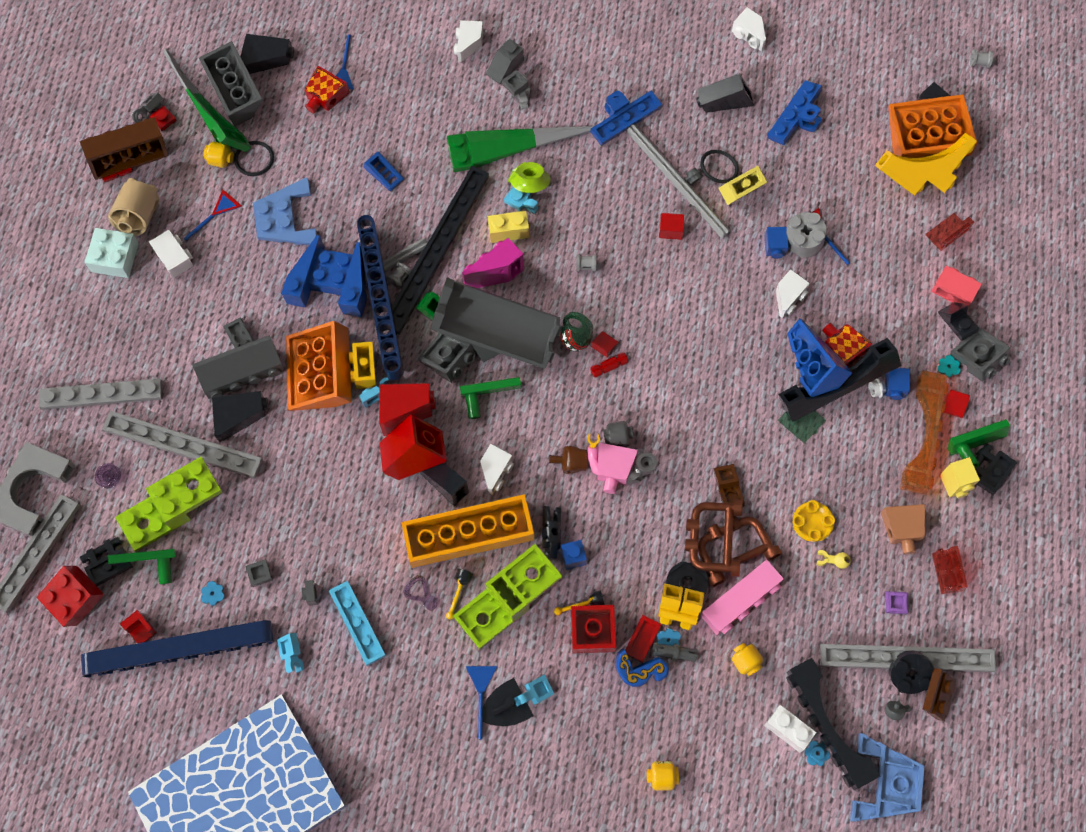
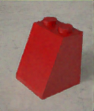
(401, 400)
(412, 448)

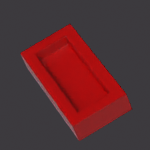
(642, 638)

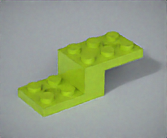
(168, 504)
(507, 596)

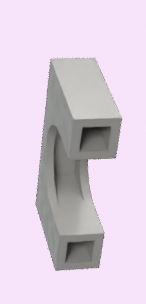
(29, 462)

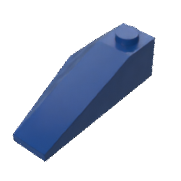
(818, 364)

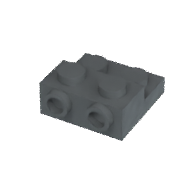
(982, 354)
(448, 356)

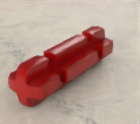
(609, 365)

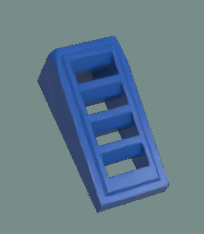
(377, 157)

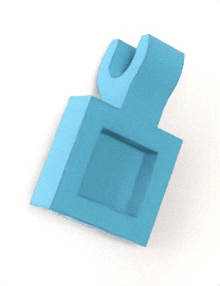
(521, 200)
(372, 395)
(289, 649)
(536, 691)

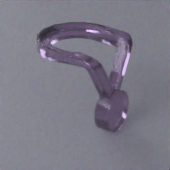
(429, 601)

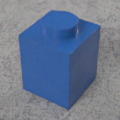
(776, 242)
(897, 383)
(573, 554)

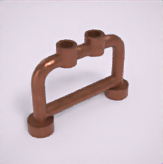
(715, 532)
(691, 544)

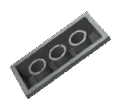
(232, 83)
(238, 367)

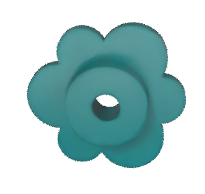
(949, 361)

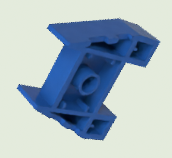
(328, 273)

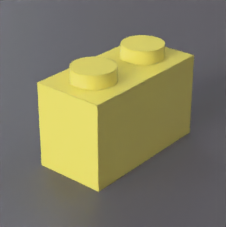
(742, 185)
(509, 226)
(959, 478)

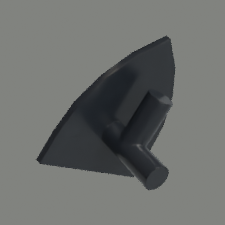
(501, 708)

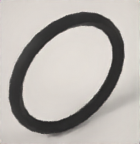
(723, 153)
(255, 173)

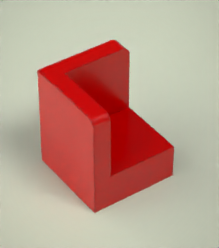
(671, 226)
(138, 627)

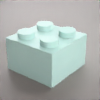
(111, 252)

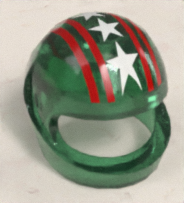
(576, 338)

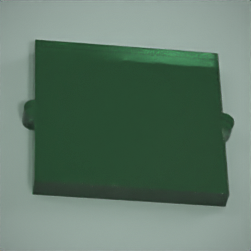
(803, 427)

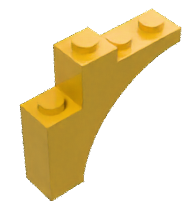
(937, 169)

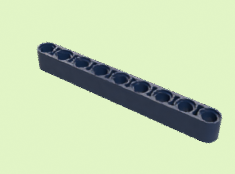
(382, 304)
(177, 647)

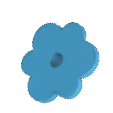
(210, 588)
(674, 637)
(814, 759)

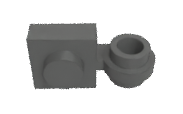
(150, 104)

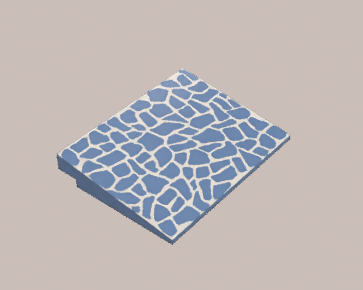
(243, 780)

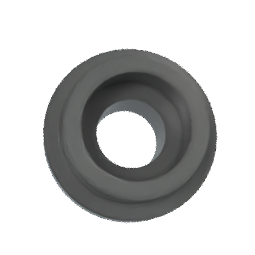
(693, 175)

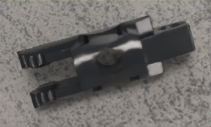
(550, 541)

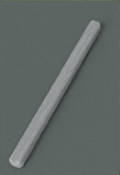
(678, 181)

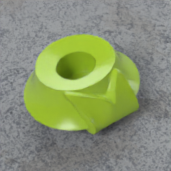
(529, 178)

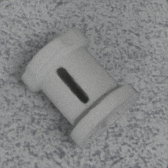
(981, 58)
(585, 263)
(399, 275)

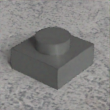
(515, 83)
(259, 573)
(309, 593)

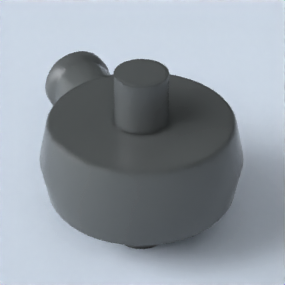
(896, 710)

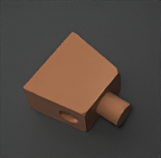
(905, 525)

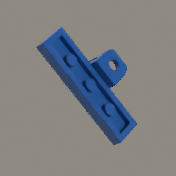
(798, 113)
(624, 114)

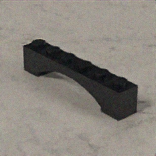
(879, 360)
(856, 769)

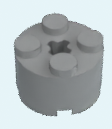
(806, 234)

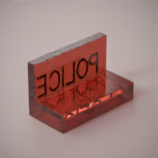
(949, 231)

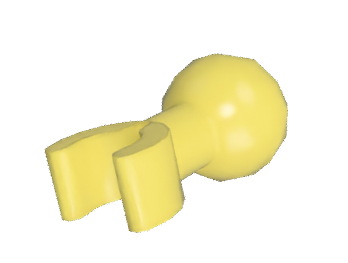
(838, 560)

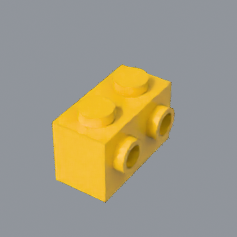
(364, 365)

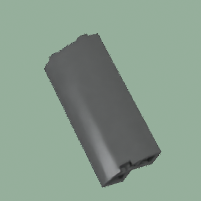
(496, 323)

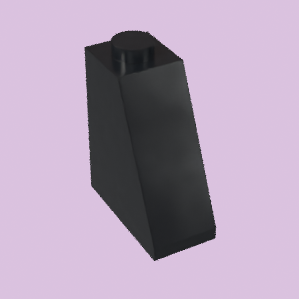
(265, 52)
(725, 95)
(237, 412)
(447, 482)

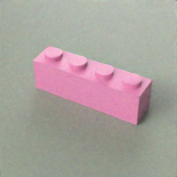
(742, 597)

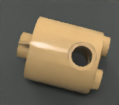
(134, 207)

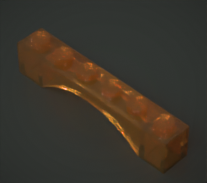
(930, 393)

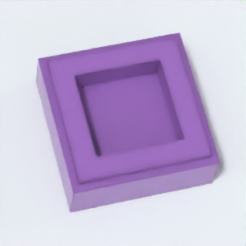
(896, 602)

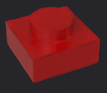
(163, 118)

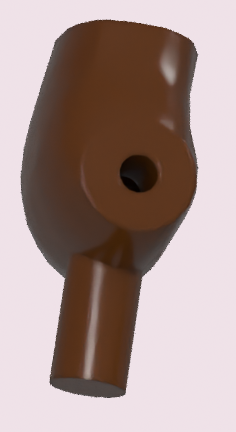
(572, 459)

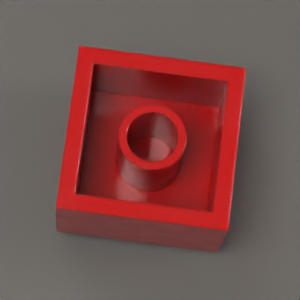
(70, 596)
(593, 629)

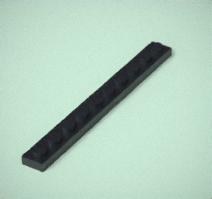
(437, 246)

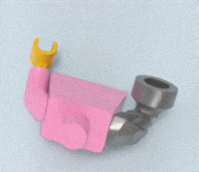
(615, 464)

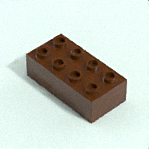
(124, 148)

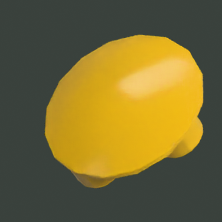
(813, 521)

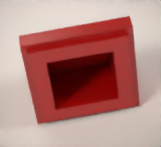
(604, 344)
(956, 403)

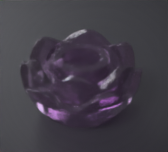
(102, 472)

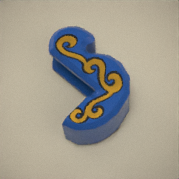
(641, 673)

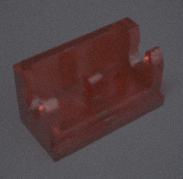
(949, 570)

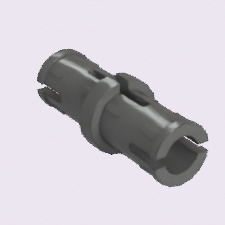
(674, 652)

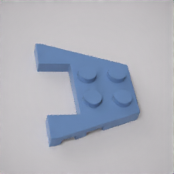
(275, 216)
(897, 788)

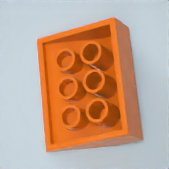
(928, 125)
(318, 367)

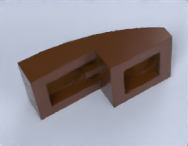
(728, 484)

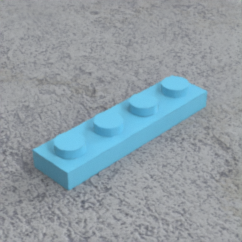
(357, 623)

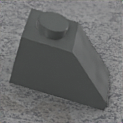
(505, 61)

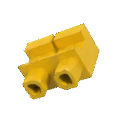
(685, 611)

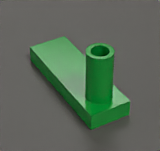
(471, 391)
(965, 442)
(163, 561)

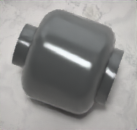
(618, 434)

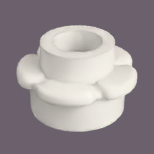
(879, 387)

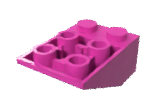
(496, 266)

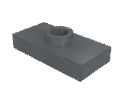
(238, 333)

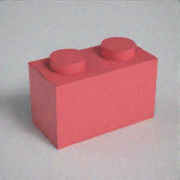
(956, 286)

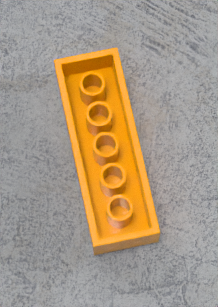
(467, 531)

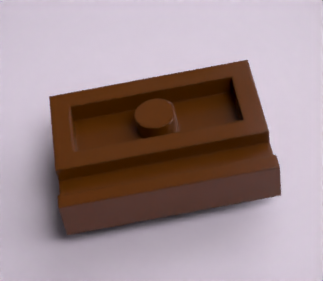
(939, 694)

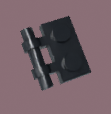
(997, 470)
(100, 570)

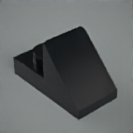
(958, 320)

